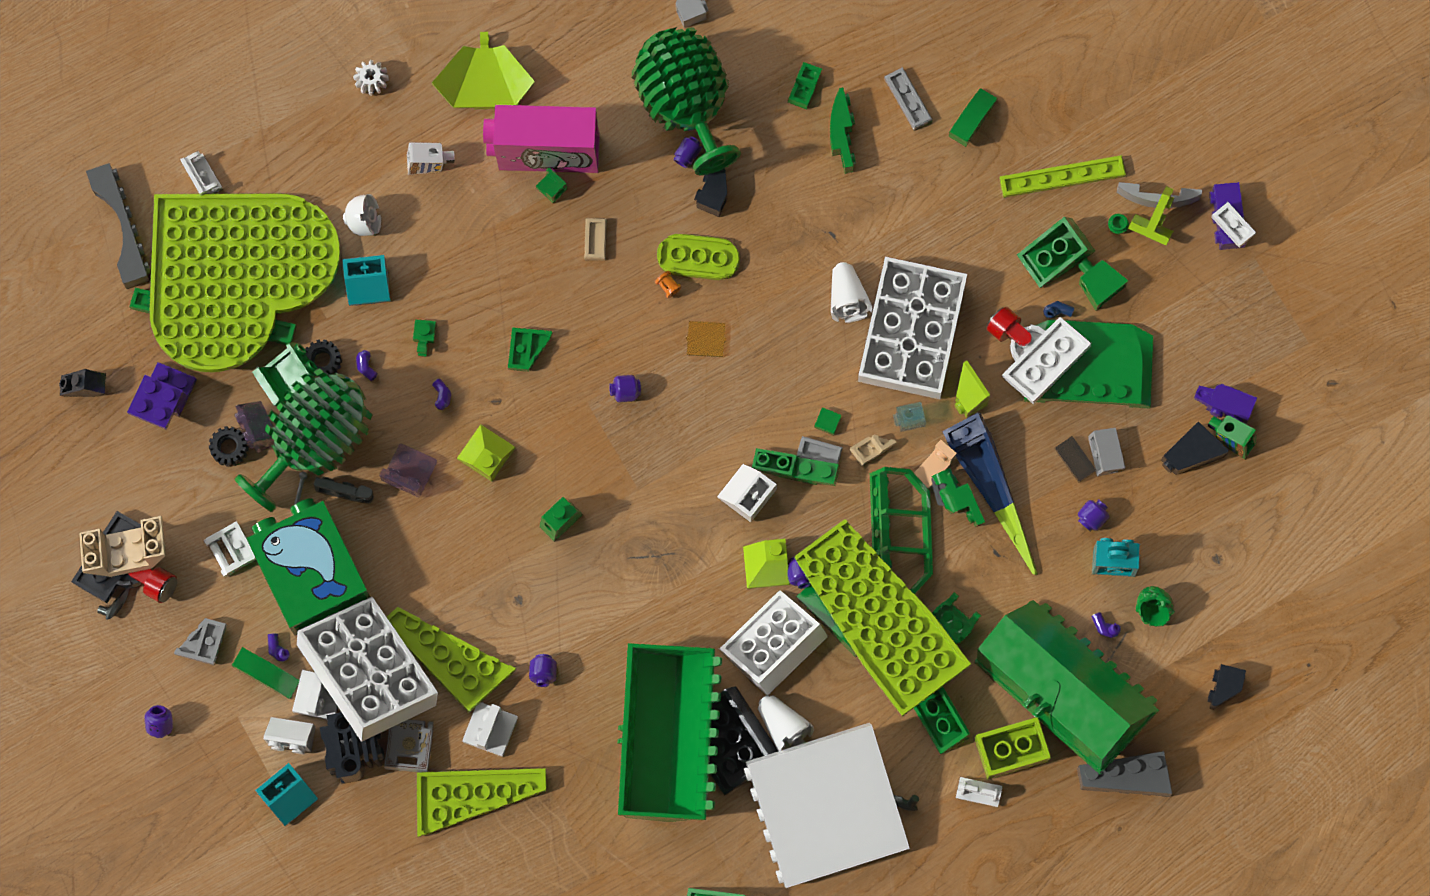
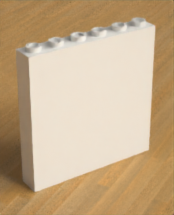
(826, 805)

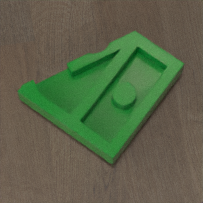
(526, 347)

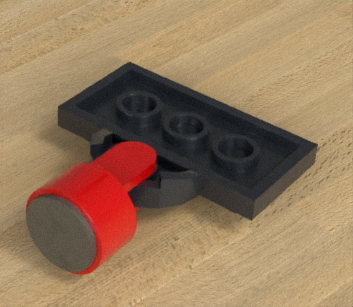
(158, 583)

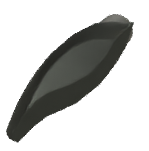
(115, 607)
(909, 805)

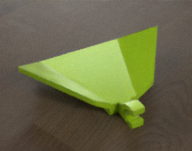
(483, 77)

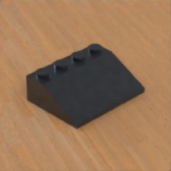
(739, 740)

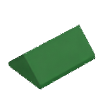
(942, 721)

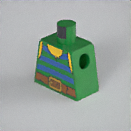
(1234, 435)

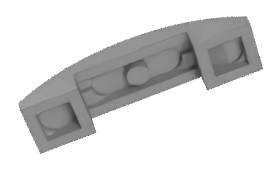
(1131, 192)

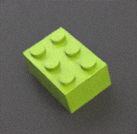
(1012, 748)

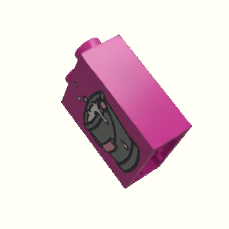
(543, 138)

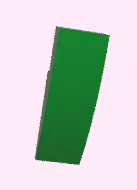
(972, 117)
(265, 673)

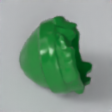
(1154, 606)

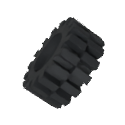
(329, 348)
(222, 435)

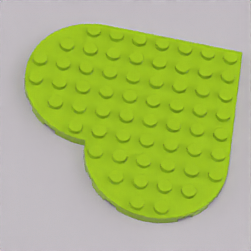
(229, 268)

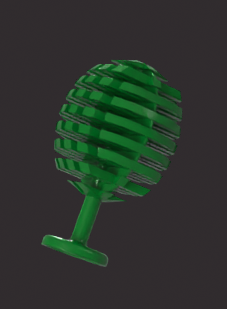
(685, 88)
(312, 429)

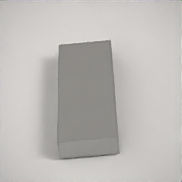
(908, 98)

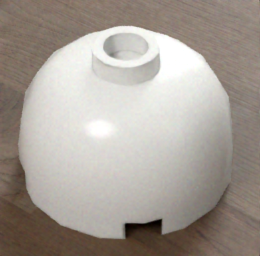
(362, 215)

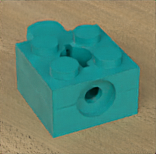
(1116, 557)

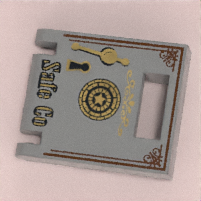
(409, 740)

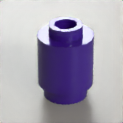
(687, 151)

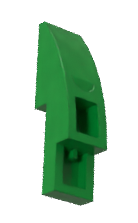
(840, 124)
(795, 468)

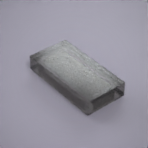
(1075, 459)

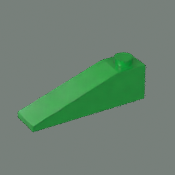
(813, 603)

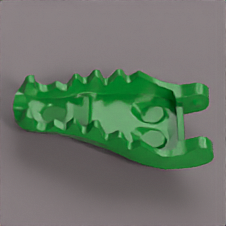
(954, 620)

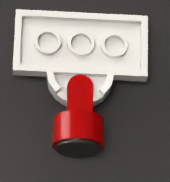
(1038, 354)

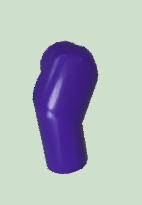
(363, 365)
(444, 394)
(1105, 628)
(275, 649)

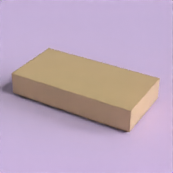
(595, 239)

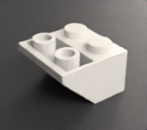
(747, 492)
(289, 734)

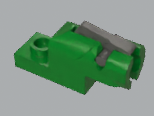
(955, 497)

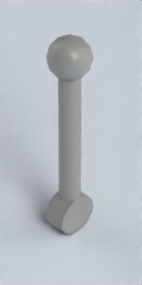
(303, 475)

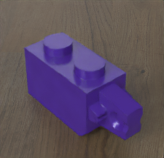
(1226, 401)

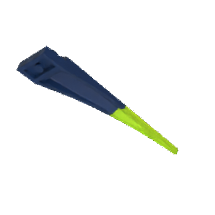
(982, 463)

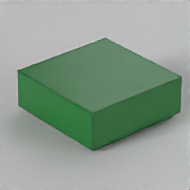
(827, 421)

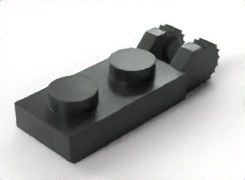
(345, 490)

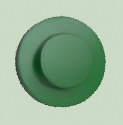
(1118, 223)

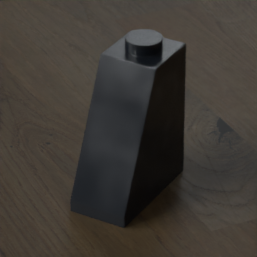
(1193, 450)

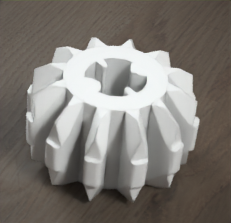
(365, 83)

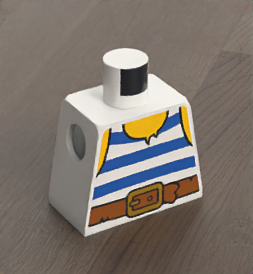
(427, 158)

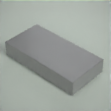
(818, 450)

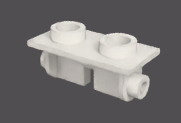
(979, 792)

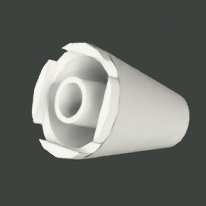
(848, 295)
(783, 723)

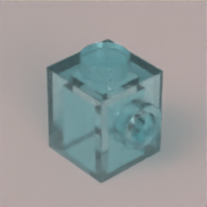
(909, 417)

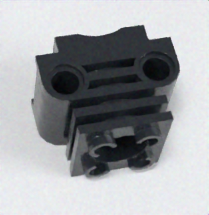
(346, 749)

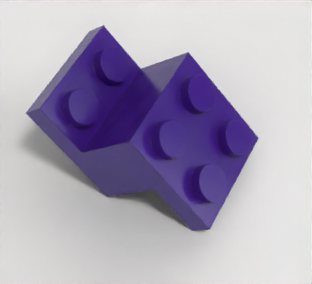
(161, 395)

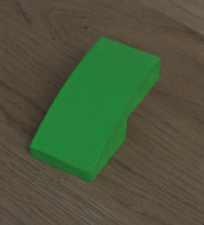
(805, 85)

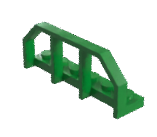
(881, 522)

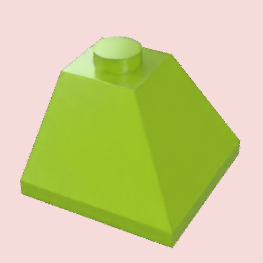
(971, 392)
(486, 453)
(766, 564)

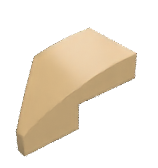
(871, 448)

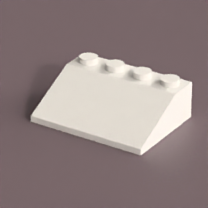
(774, 642)

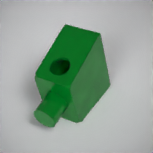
(1100, 282)
(559, 518)

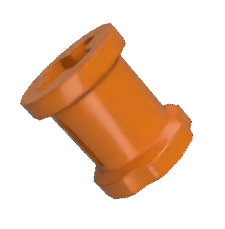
(668, 284)

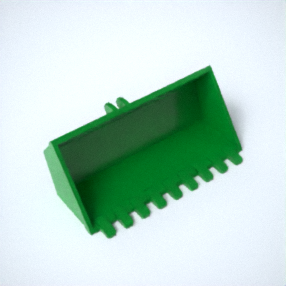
(1065, 683)
(668, 733)

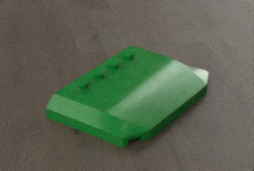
(1110, 371)

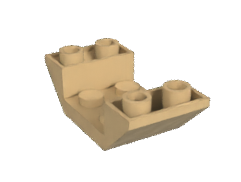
(124, 550)

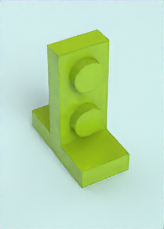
(1153, 228)

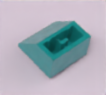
(366, 280)
(286, 794)

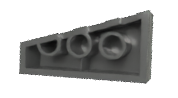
(1134, 775)

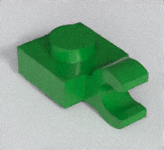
(423, 334)

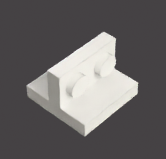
(313, 697)
(490, 729)

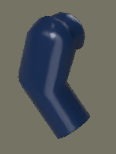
(1057, 308)

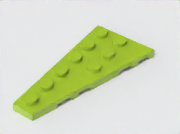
(456, 664)
(462, 795)

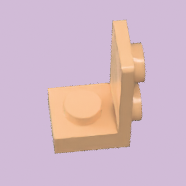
(935, 463)

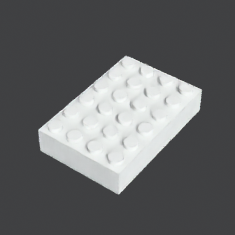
(912, 328)
(367, 668)

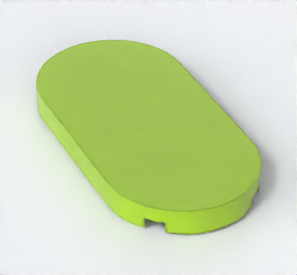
(698, 257)

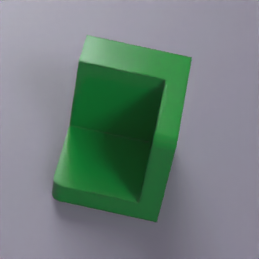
(552, 185)

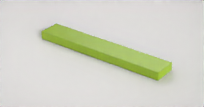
(1062, 176)

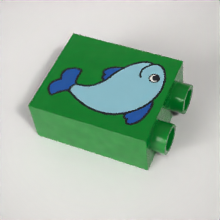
(307, 565)

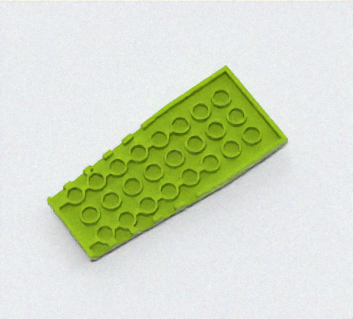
(881, 618)

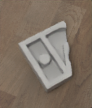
(203, 642)

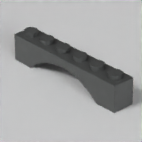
(130, 264)

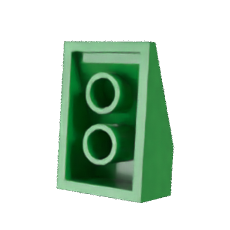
(1055, 251)

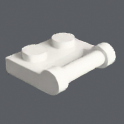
(236, 545)

